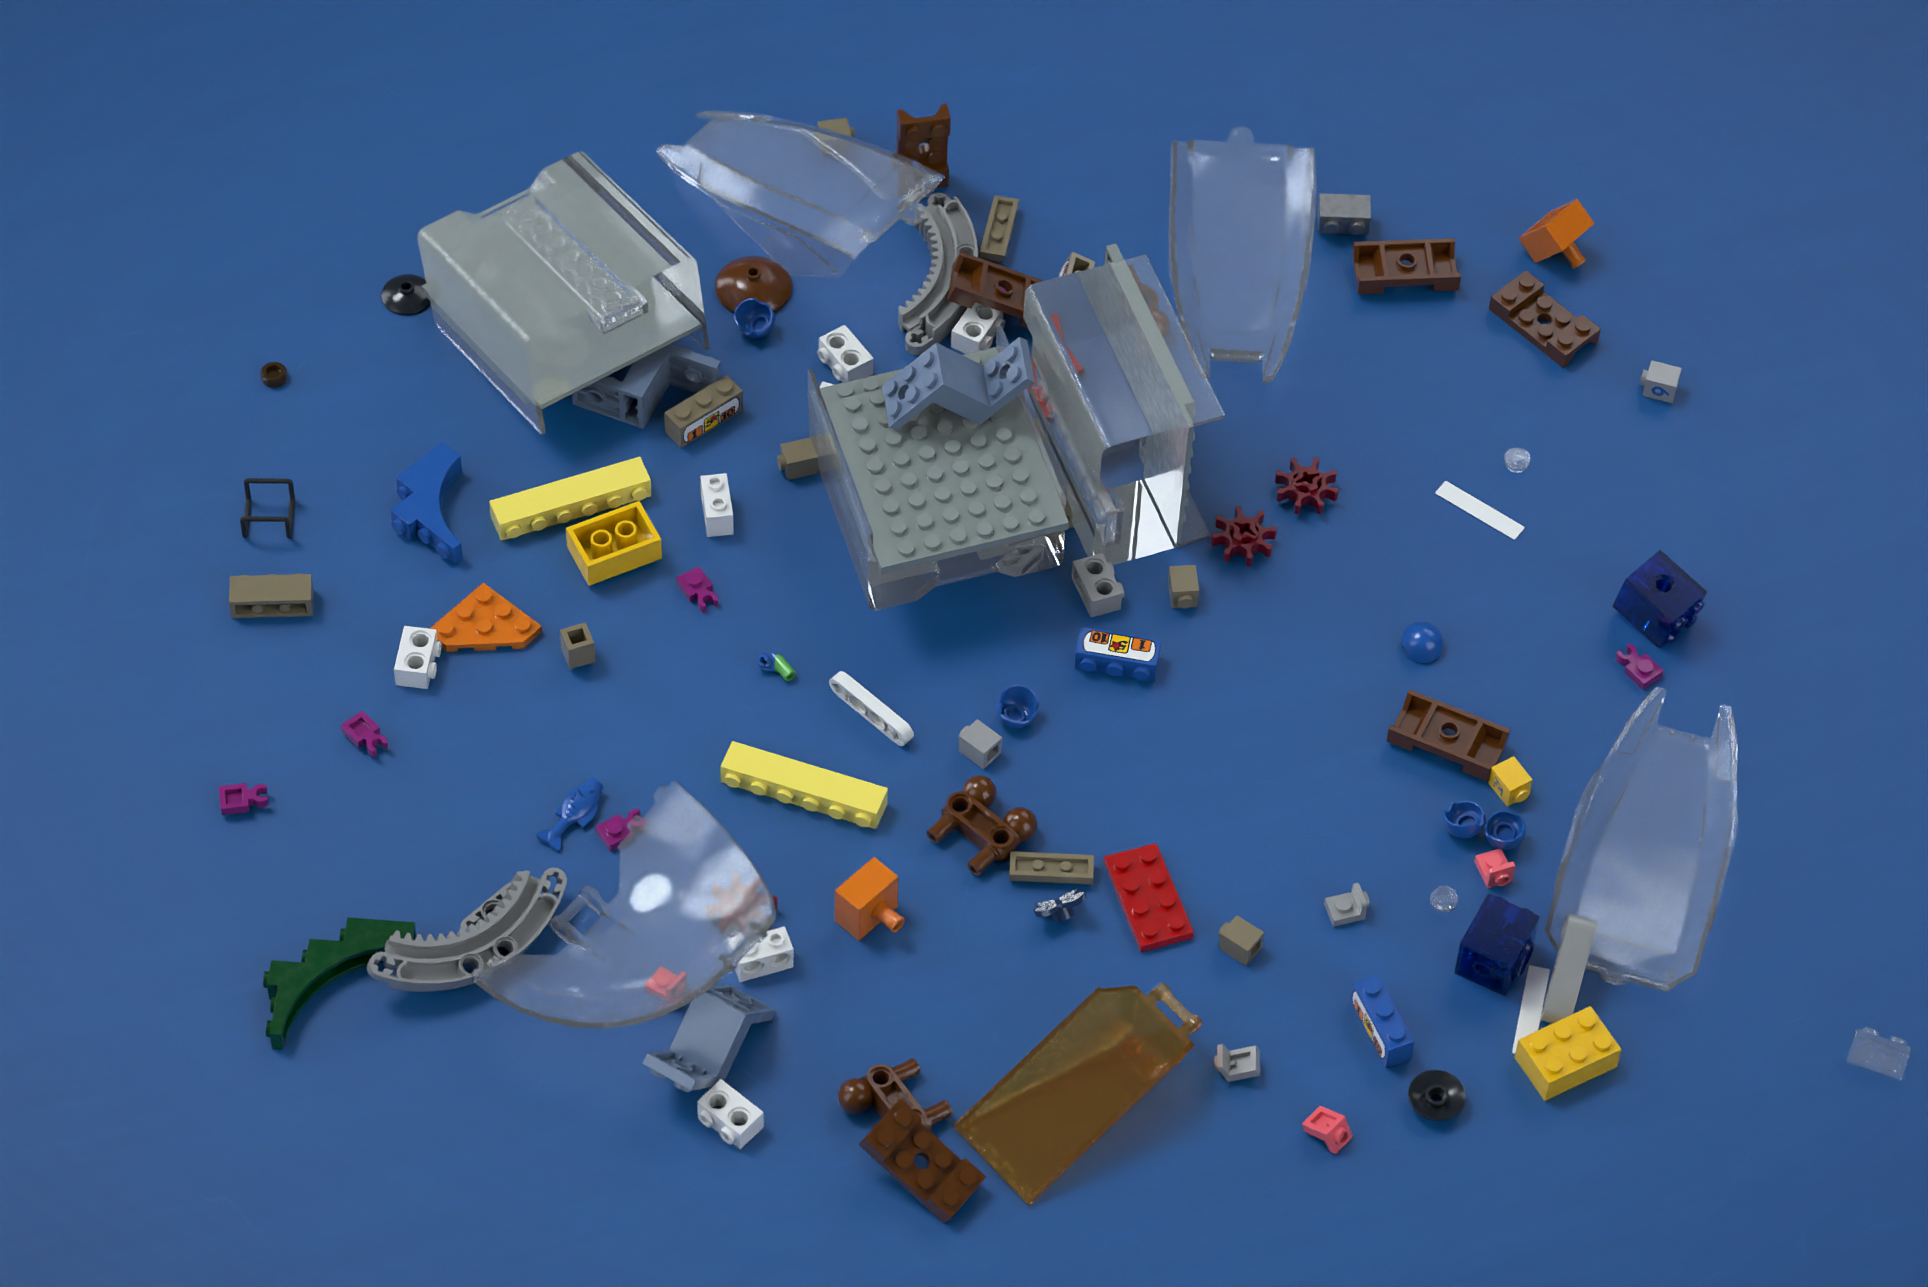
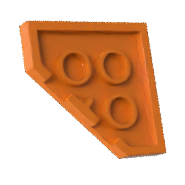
(485, 622)

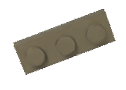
(999, 228)
(1051, 867)

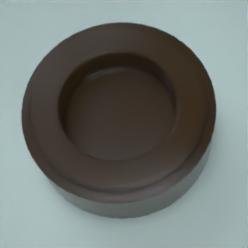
(273, 374)

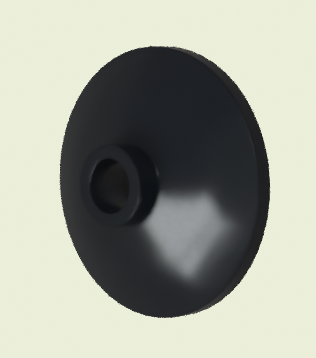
(405, 295)
(1436, 1085)

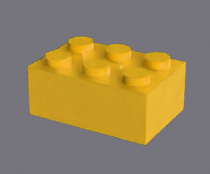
(614, 543)
(1567, 1053)

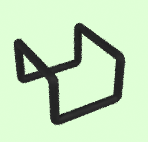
(244, 521)

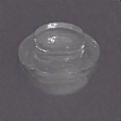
(1517, 459)
(1444, 899)

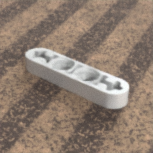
(871, 708)

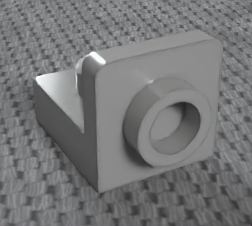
(1348, 906)

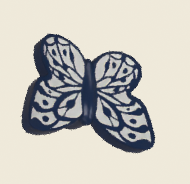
(1061, 908)

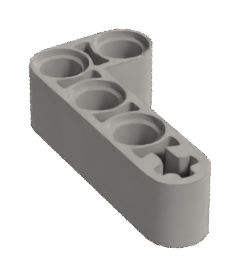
(1569, 967)

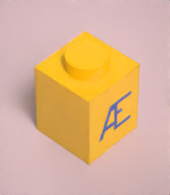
(1510, 781)

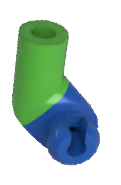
(776, 663)

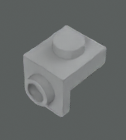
(1237, 1063)

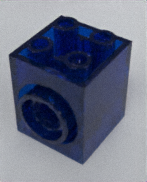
(1660, 599)
(1497, 945)

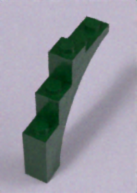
(295, 983)

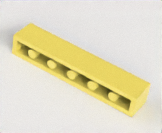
(570, 498)
(804, 785)

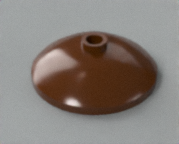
(753, 278)

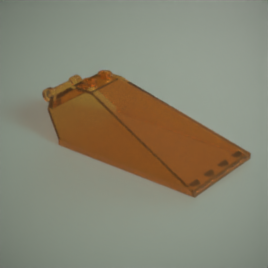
(1077, 1085)

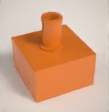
(1557, 233)
(868, 899)

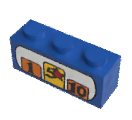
(1117, 654)
(1382, 1021)

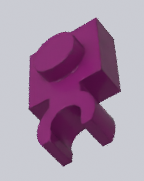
(697, 586)
(1640, 670)
(362, 731)
(237, 798)
(615, 829)

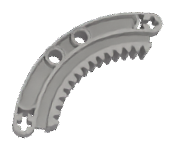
(946, 233)
(439, 962)

